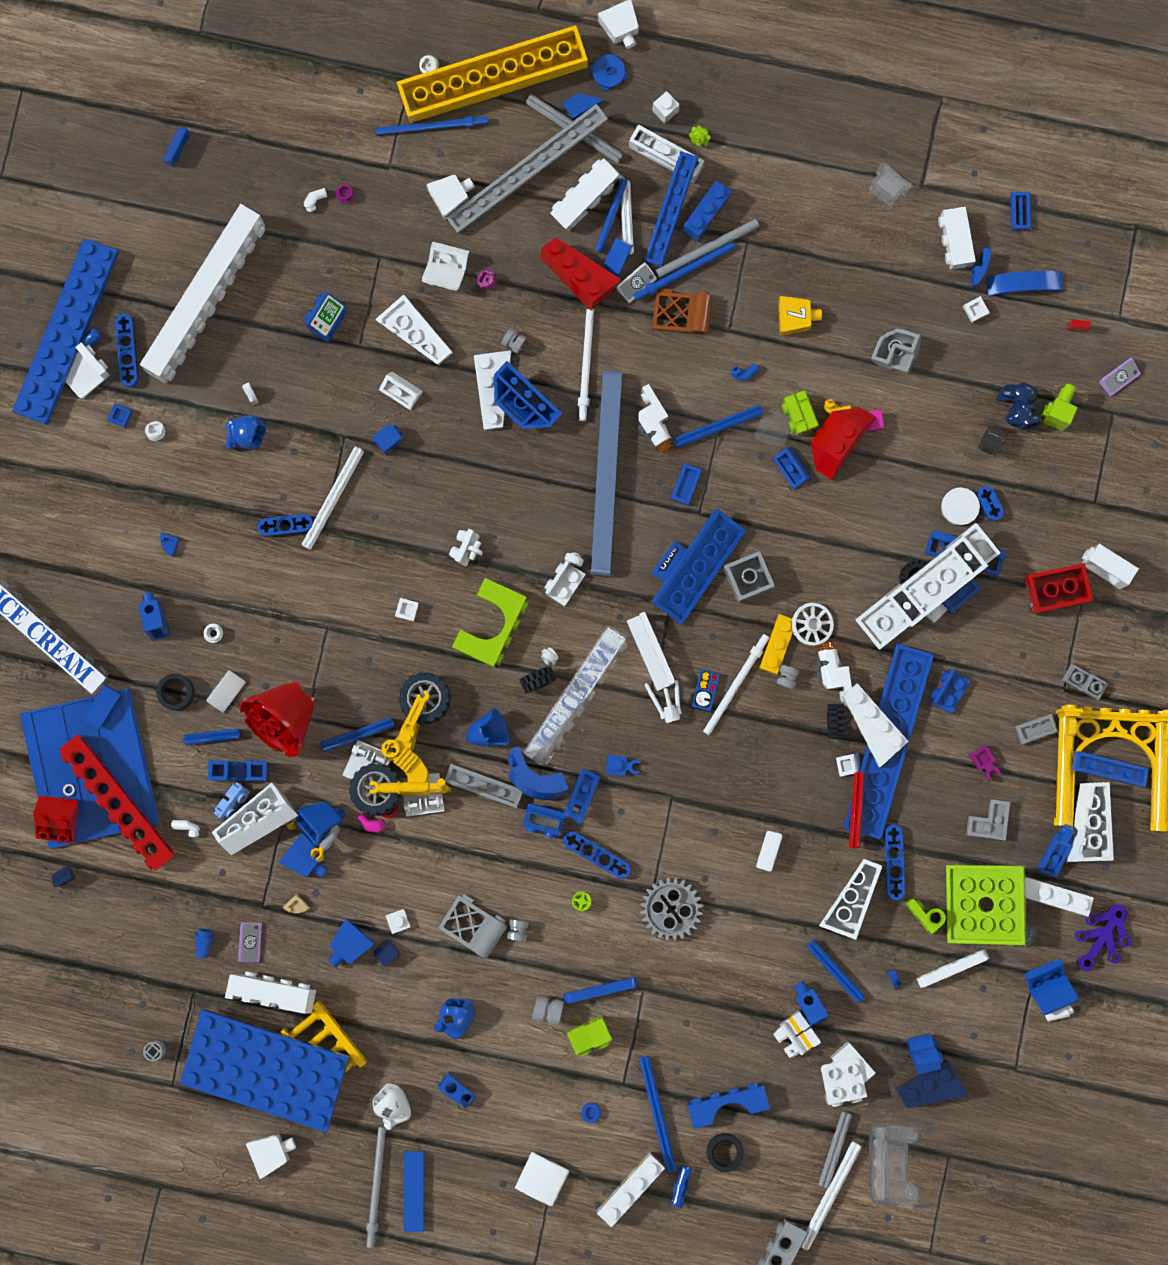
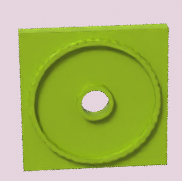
(965, 917)

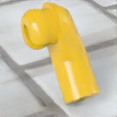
(831, 406)

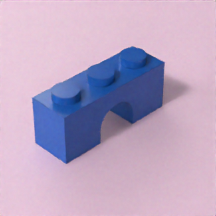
(706, 210)
(238, 770)

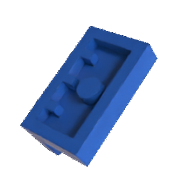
(950, 691)

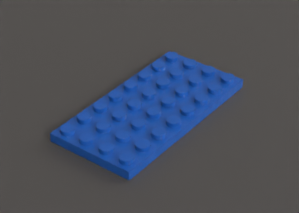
(264, 1070)

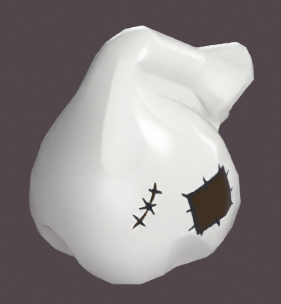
(391, 1105)

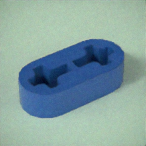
(993, 501)

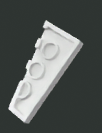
(410, 325)
(486, 367)
(878, 731)

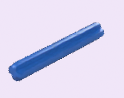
(357, 734)
(835, 971)

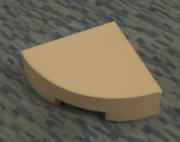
(296, 905)

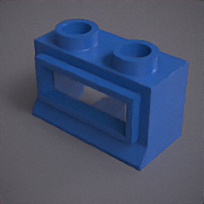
(543, 820)

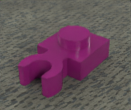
(983, 759)

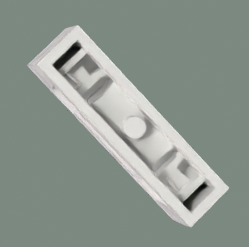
(660, 150)

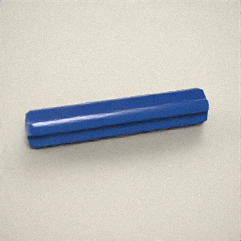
(213, 736)

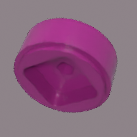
(487, 279)

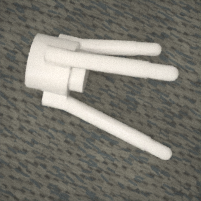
(670, 713)

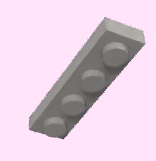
(483, 786)

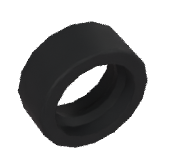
(173, 706)
(710, 1152)

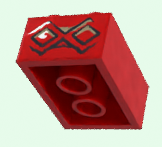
(1058, 588)

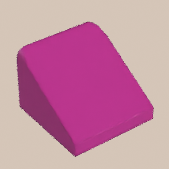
(878, 422)

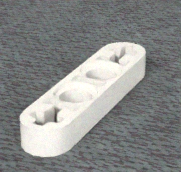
(953, 968)

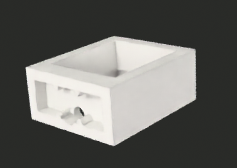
(1109, 566)

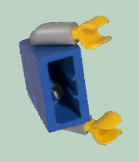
(319, 824)

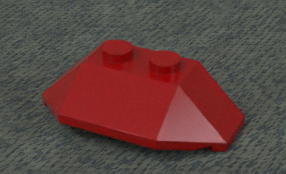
(839, 438)

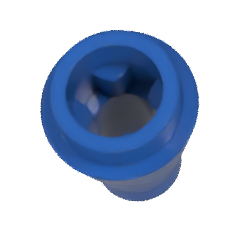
(204, 940)

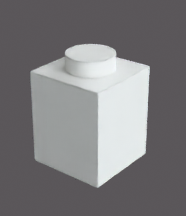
(665, 107)

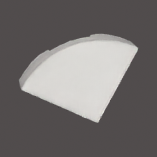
(250, 394)

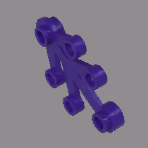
(1104, 934)

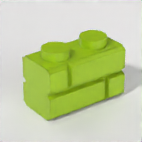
(800, 413)

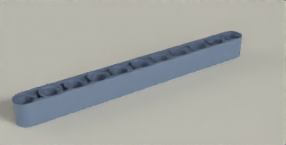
(606, 473)

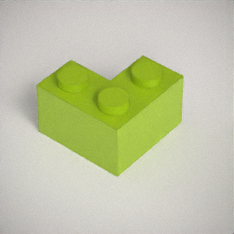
(590, 1035)

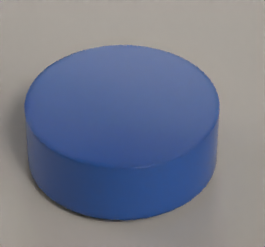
(590, 1112)

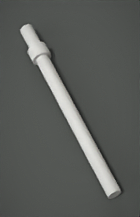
(583, 400)
(756, 652)

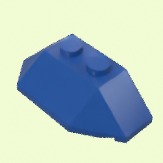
(522, 400)

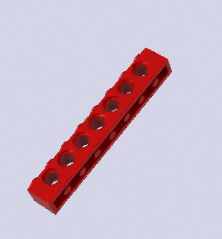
(164, 852)

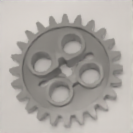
(685, 898)

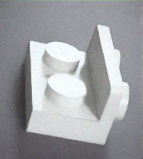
(564, 583)

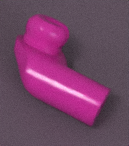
(371, 825)

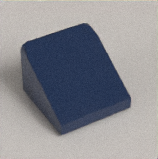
(63, 876)
(386, 952)

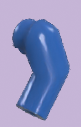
(92, 338)
(742, 374)

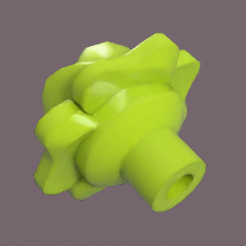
(699, 136)

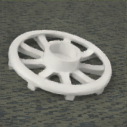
(812, 624)

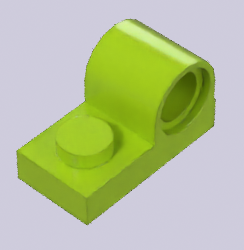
(924, 917)

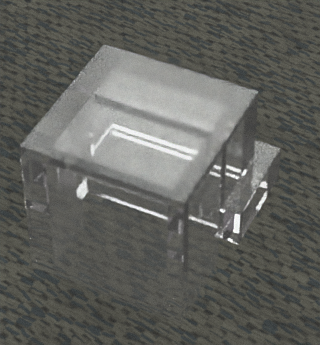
(888, 186)

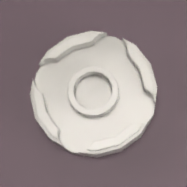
(960, 506)

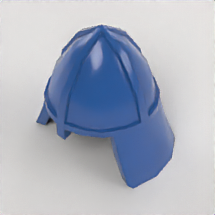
(489, 730)

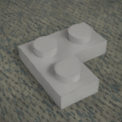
(992, 827)

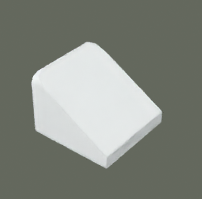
(848, 764)

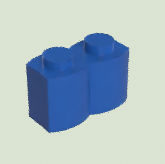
(924, 1053)

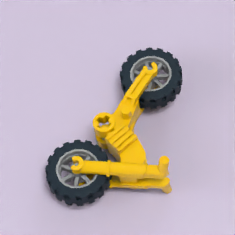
(404, 755)

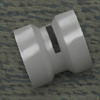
(514, 340)
(787, 677)
(518, 925)
(155, 1047)

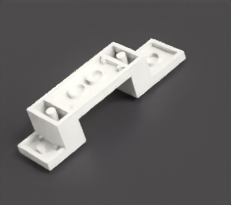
(928, 587)

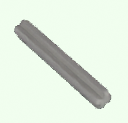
(835, 1149)

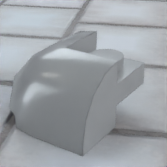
(897, 350)

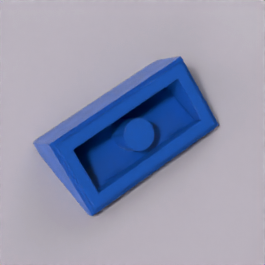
(176, 146)
(617, 257)
(792, 467)

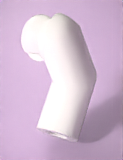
(312, 197)
(186, 825)

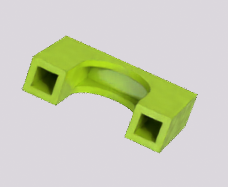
(490, 650)

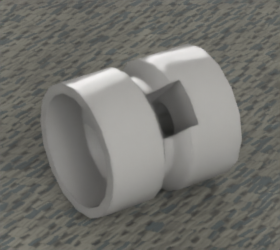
(547, 1010)

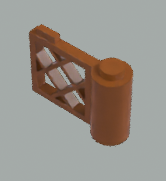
(698, 312)

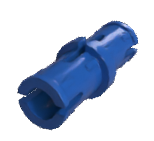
(681, 1186)

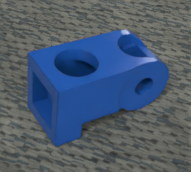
(456, 1090)

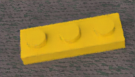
(777, 645)

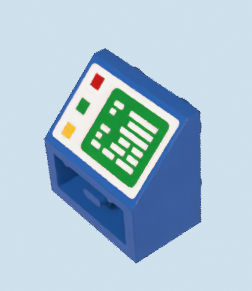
(325, 316)

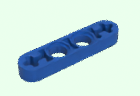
(128, 350)
(598, 851)
(891, 862)
(600, 990)

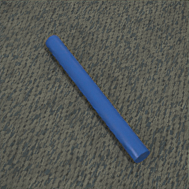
(611, 215)

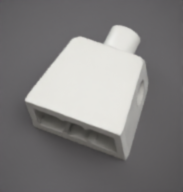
(620, 23)
(449, 194)
(269, 1153)

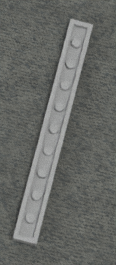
(527, 168)

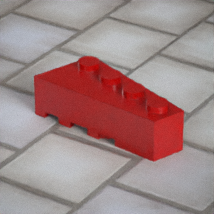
(580, 274)

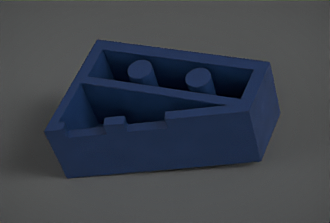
(931, 1087)

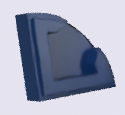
(169, 543)
(893, 976)

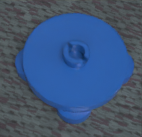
(608, 71)

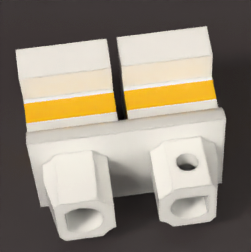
(800, 1042)

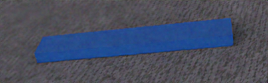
(671, 208)

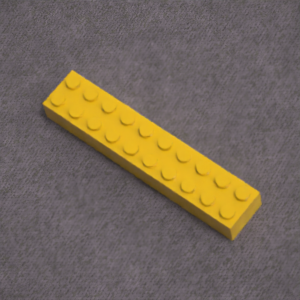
(492, 74)

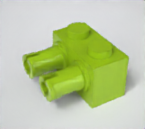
(1060, 411)

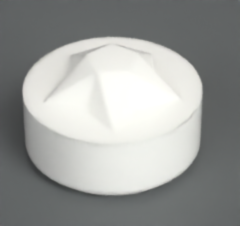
(428, 63)
(155, 431)
(574, 559)

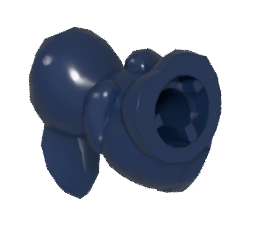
(1022, 412)

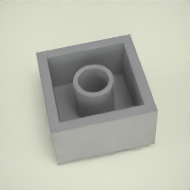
(748, 577)

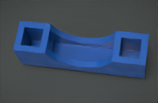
(752, 1098)

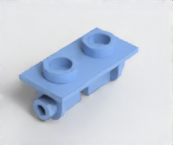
(237, 796)

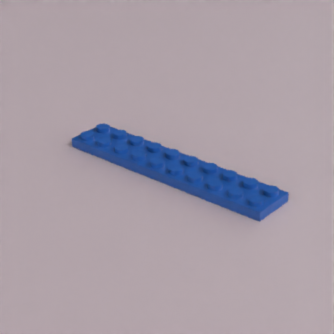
(65, 331)
(900, 704)

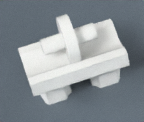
(468, 549)

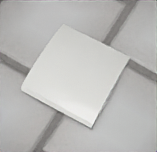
(542, 1179)

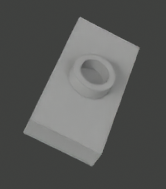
(1036, 729)

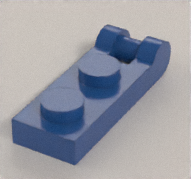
(581, 795)

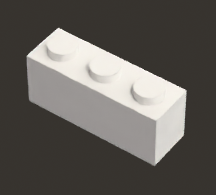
(957, 238)

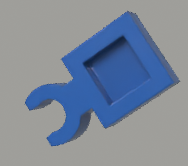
(618, 765)

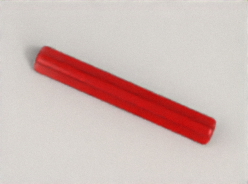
(856, 810)

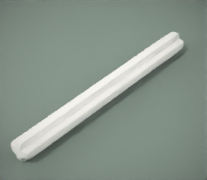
(332, 498)
(831, 1194)

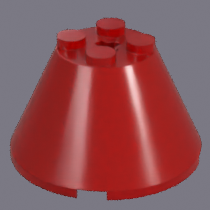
(280, 717)

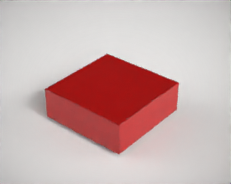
(1079, 326)

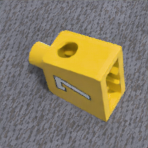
(796, 315)

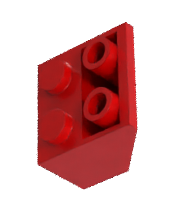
(56, 819)

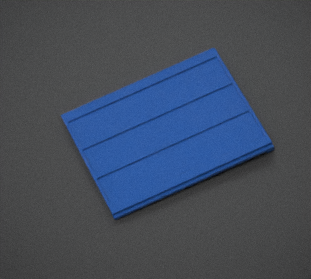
(115, 743)

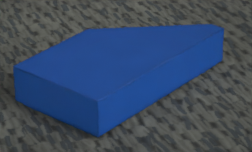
(580, 104)

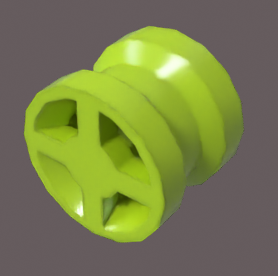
(581, 901)

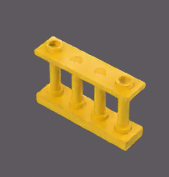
(331, 1028)

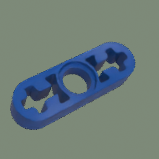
(271, 532)

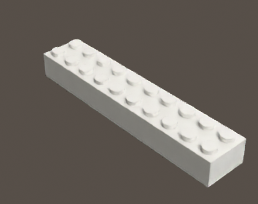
(203, 294)

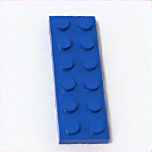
(698, 566)

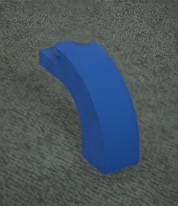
(534, 785)

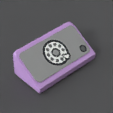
(1120, 377)
(250, 942)

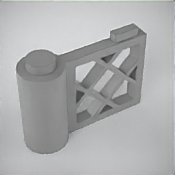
(487, 933)

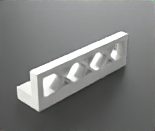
(651, 651)

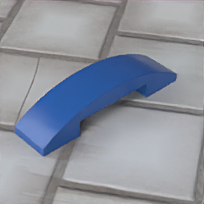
(1024, 282)

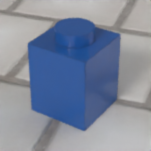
(388, 438)

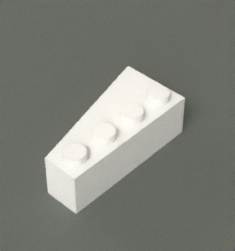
(586, 194)
(255, 819)
(1092, 824)
(851, 905)
(271, 992)

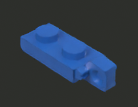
(1057, 852)

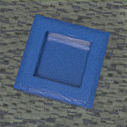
(120, 415)

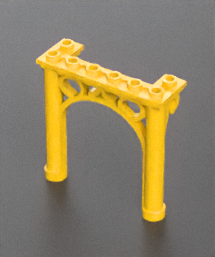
(1159, 759)

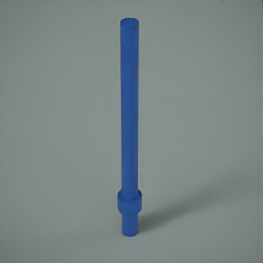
(468, 121)
(652, 288)

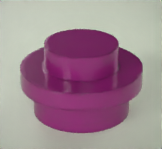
(345, 193)

